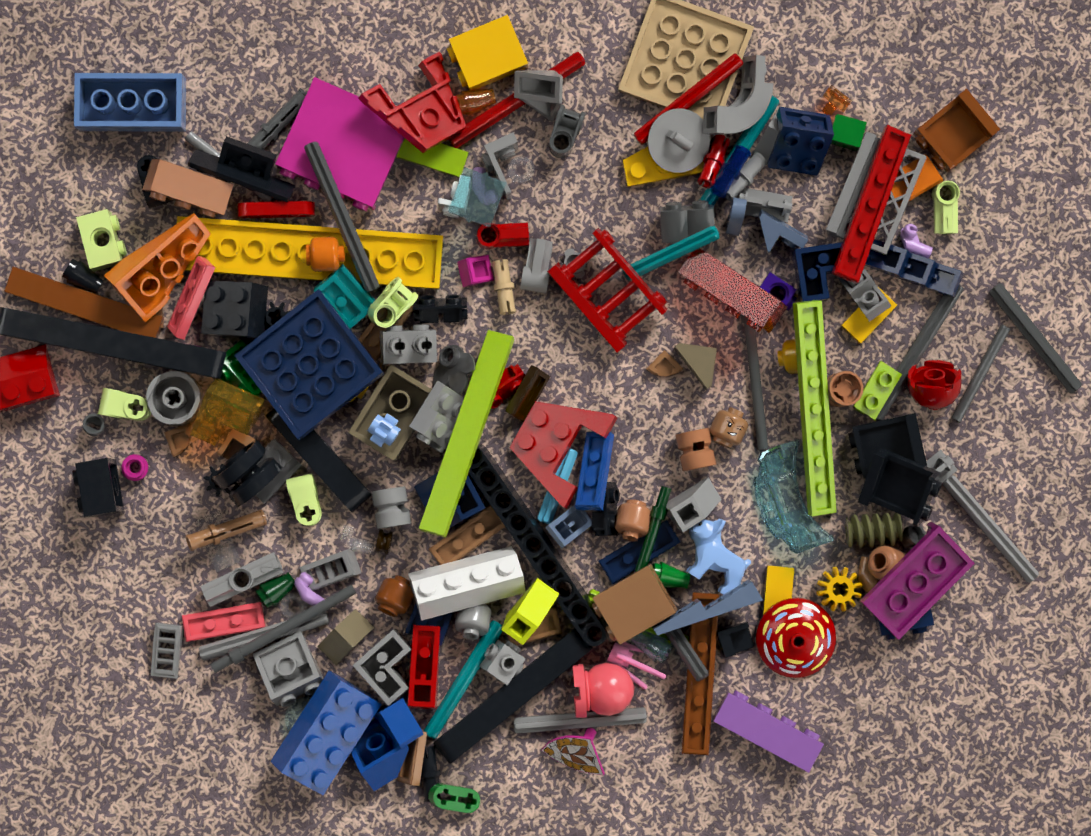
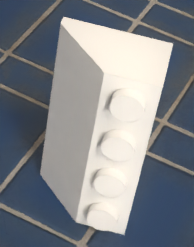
(467, 582)

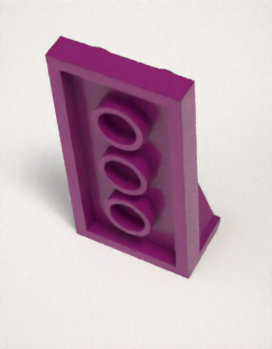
(917, 581)

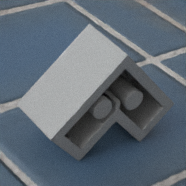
(378, 667)

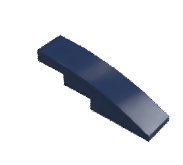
(915, 269)

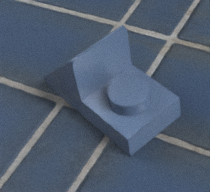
(774, 227)

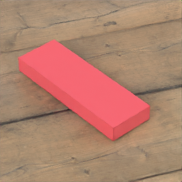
(190, 297)
(223, 621)

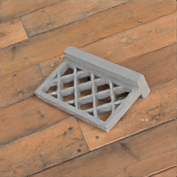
(853, 186)

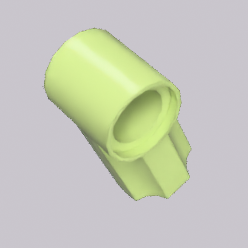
(946, 211)

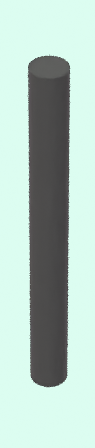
(980, 373)

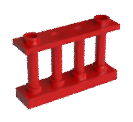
(581, 294)

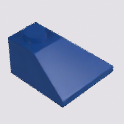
(378, 756)

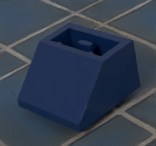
(468, 504)

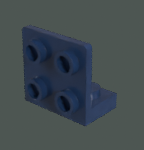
(801, 141)

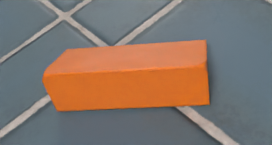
(927, 179)

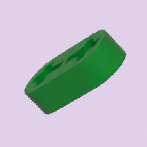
(455, 792)

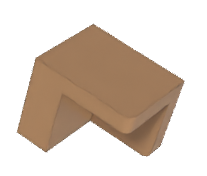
(233, 443)

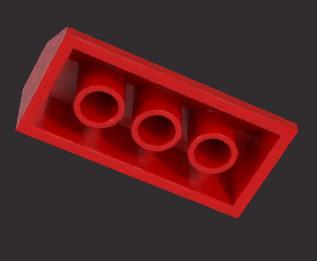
(26, 378)

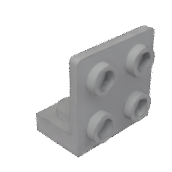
(504, 149)

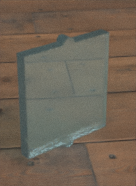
(477, 197)

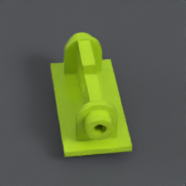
(877, 390)

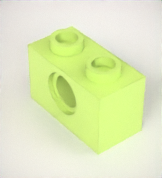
(90, 228)

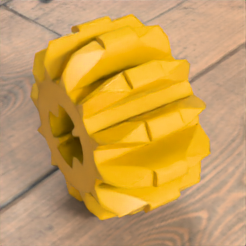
(838, 598)

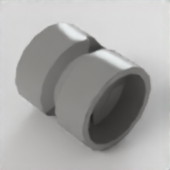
(391, 507)

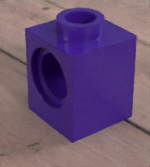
(772, 281)

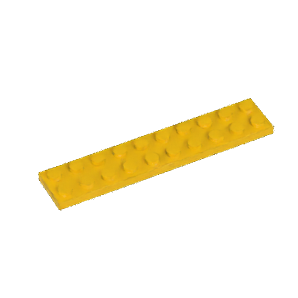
(281, 252)

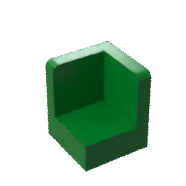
(848, 132)

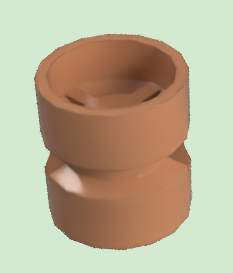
(844, 388)
(695, 459)

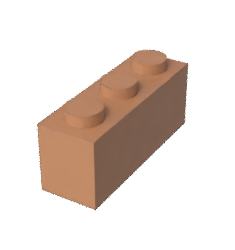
(187, 188)

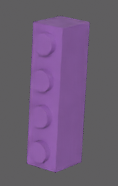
(767, 731)

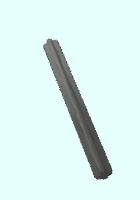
(341, 216)
(920, 345)

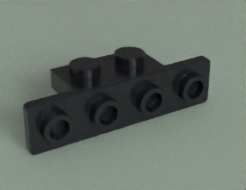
(243, 166)

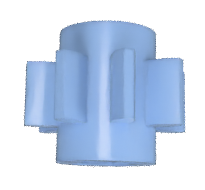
(384, 430)

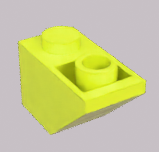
(529, 611)

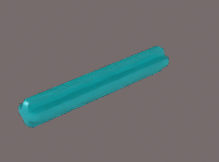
(674, 251)

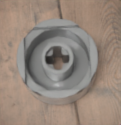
(161, 405)

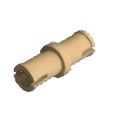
(503, 287)

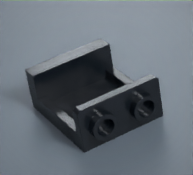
(896, 435)
(901, 486)

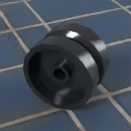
(244, 469)

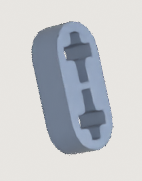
(736, 216)

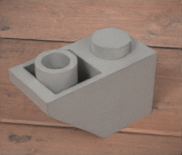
(693, 504)

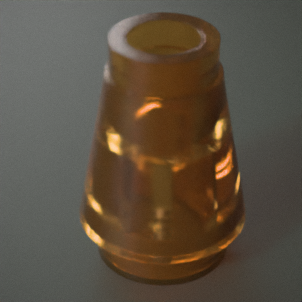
(475, 100)

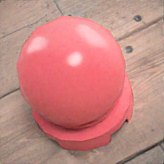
(603, 689)

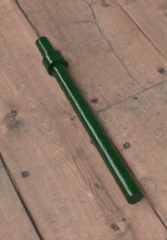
(657, 514)

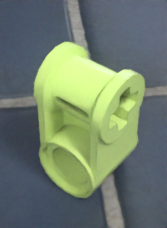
(392, 302)
(120, 405)
(302, 494)

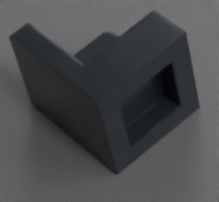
(735, 639)

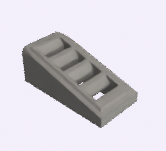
(350, 562)
(177, 641)

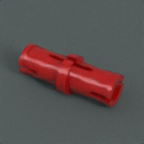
(713, 161)

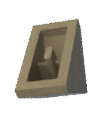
(699, 360)
(345, 636)

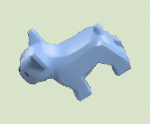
(713, 555)

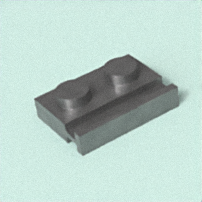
(289, 468)

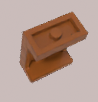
(956, 131)

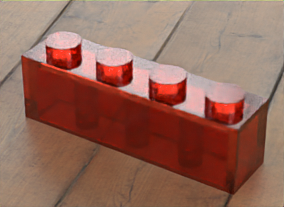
(733, 290)

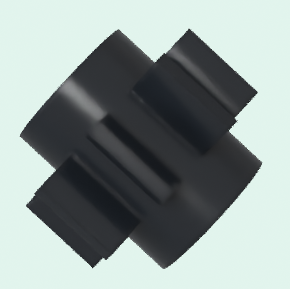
(274, 310)
(213, 485)

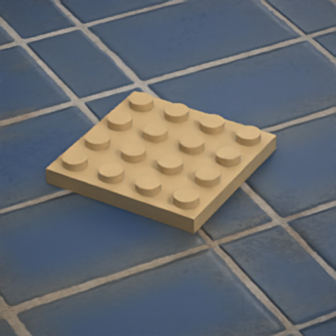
(678, 49)

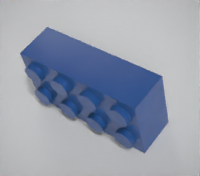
(325, 733)

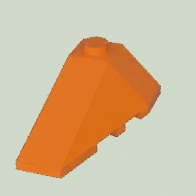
(154, 269)

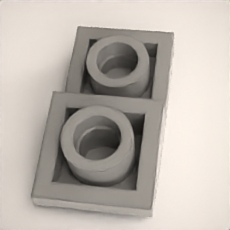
(867, 295)

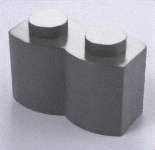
(683, 221)

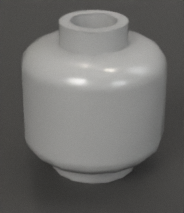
(473, 621)

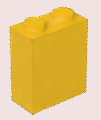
(487, 53)

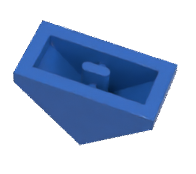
(399, 723)

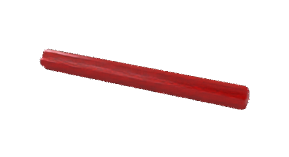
(509, 104)

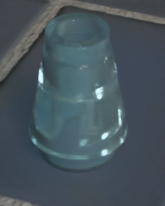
(653, 646)

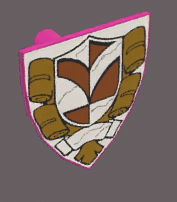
(576, 752)

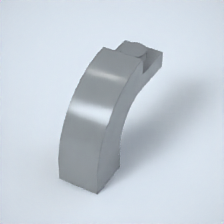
(748, 106)

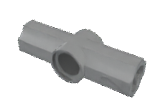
(226, 586)

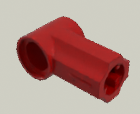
(506, 235)

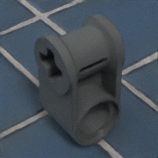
(567, 127)

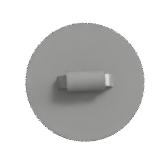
(678, 140)

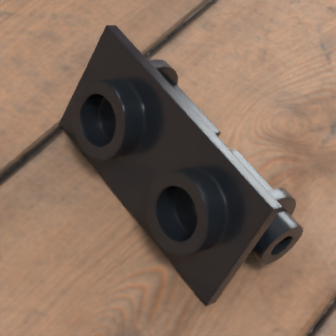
(451, 306)
(604, 522)

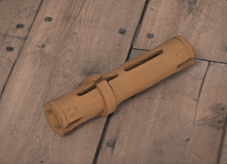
(225, 530)

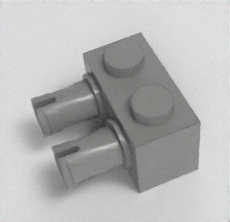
(408, 346)

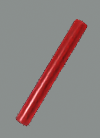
(695, 93)

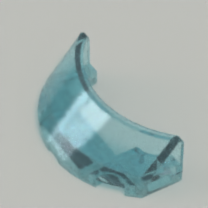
(781, 500)

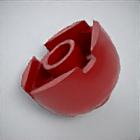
(934, 384)

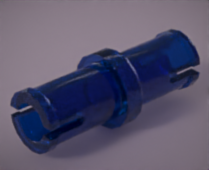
(730, 171)

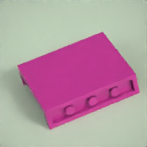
(352, 139)

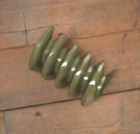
(873, 529)

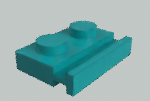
(346, 295)

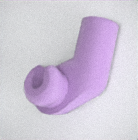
(911, 241)
(306, 594)

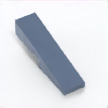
(694, 612)

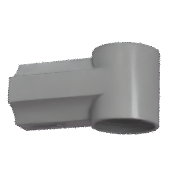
(535, 273)

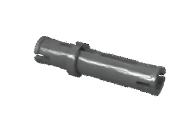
(290, 109)

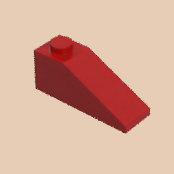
(424, 667)

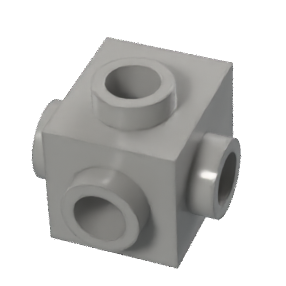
(503, 661)

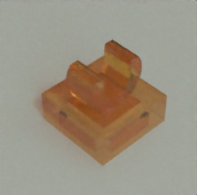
(836, 99)

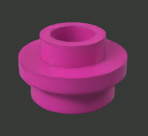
(126, 467)

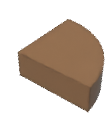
(664, 366)
(178, 439)

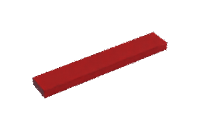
(871, 204)

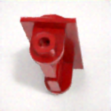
(509, 384)

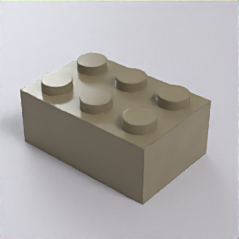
(399, 397)

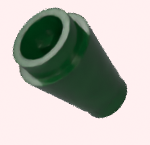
(275, 590)

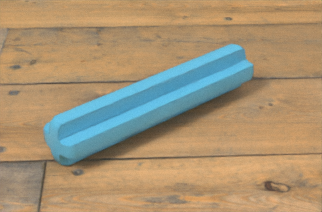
(549, 503)

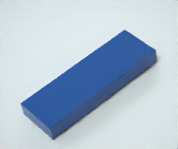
(594, 471)

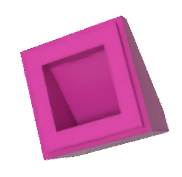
(475, 270)

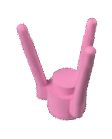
(623, 657)

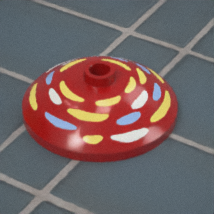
(790, 620)

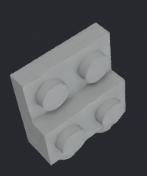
(437, 417)
(288, 669)

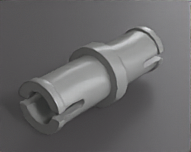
(748, 172)

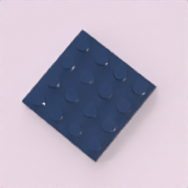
(309, 364)

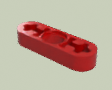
(276, 209)

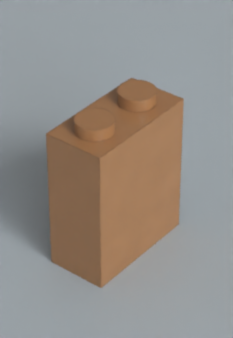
(634, 604)

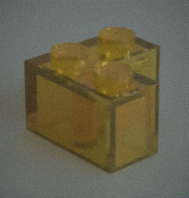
(224, 407)

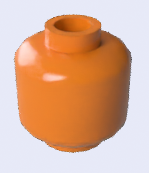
(324, 254)

